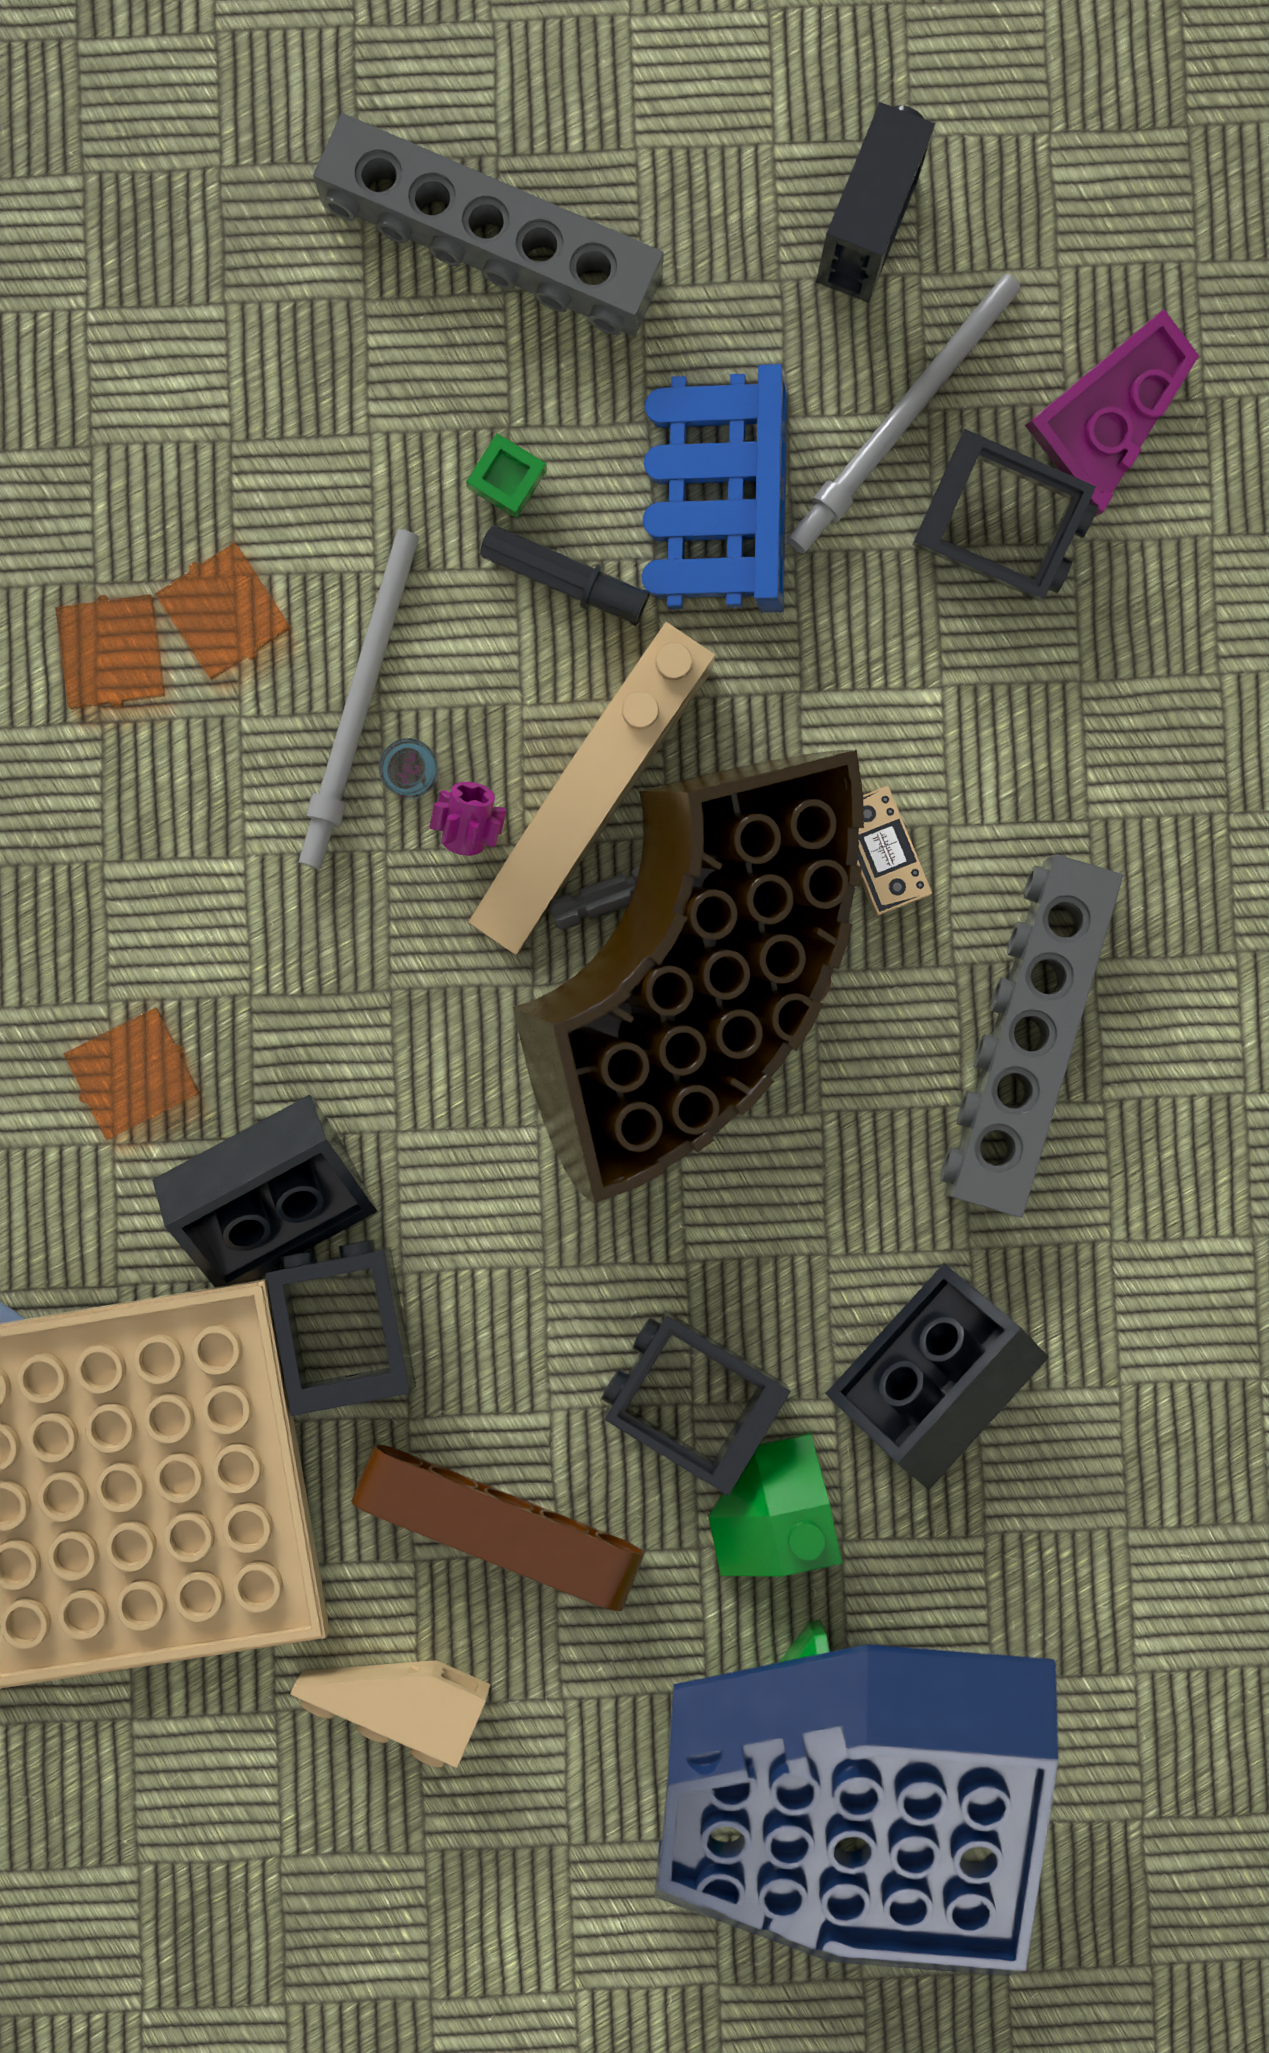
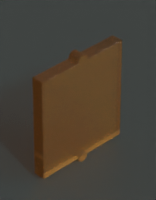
(223, 611)
(110, 651)
(131, 1073)

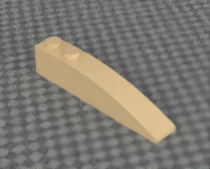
(593, 786)

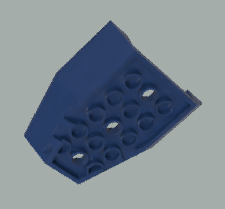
(878, 1747)

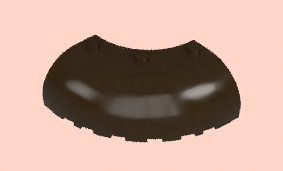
(705, 973)

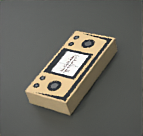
(887, 857)

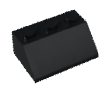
(263, 1195)
(937, 1376)

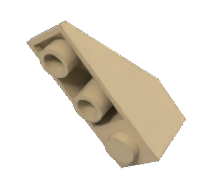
(409, 1702)

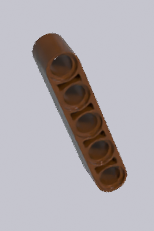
(498, 1527)

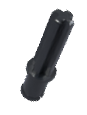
(564, 574)

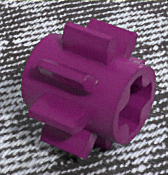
(467, 818)

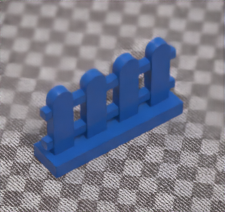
(720, 463)

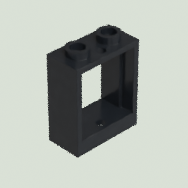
(874, 200)
(1074, 521)
(352, 1388)
(746, 1433)

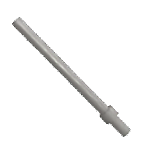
(835, 497)
(326, 807)

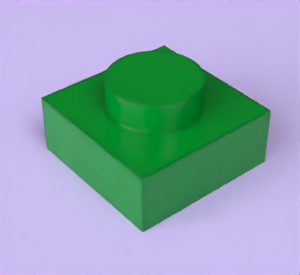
(506, 475)

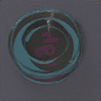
(408, 768)

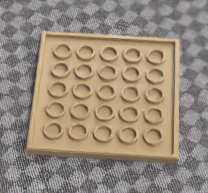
(150, 1488)

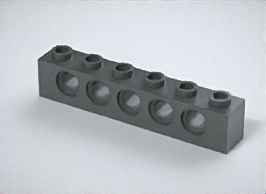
(364, 154)
(1090, 899)

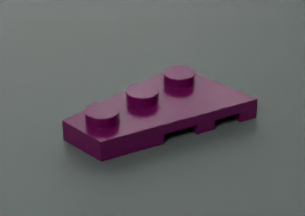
(1109, 412)

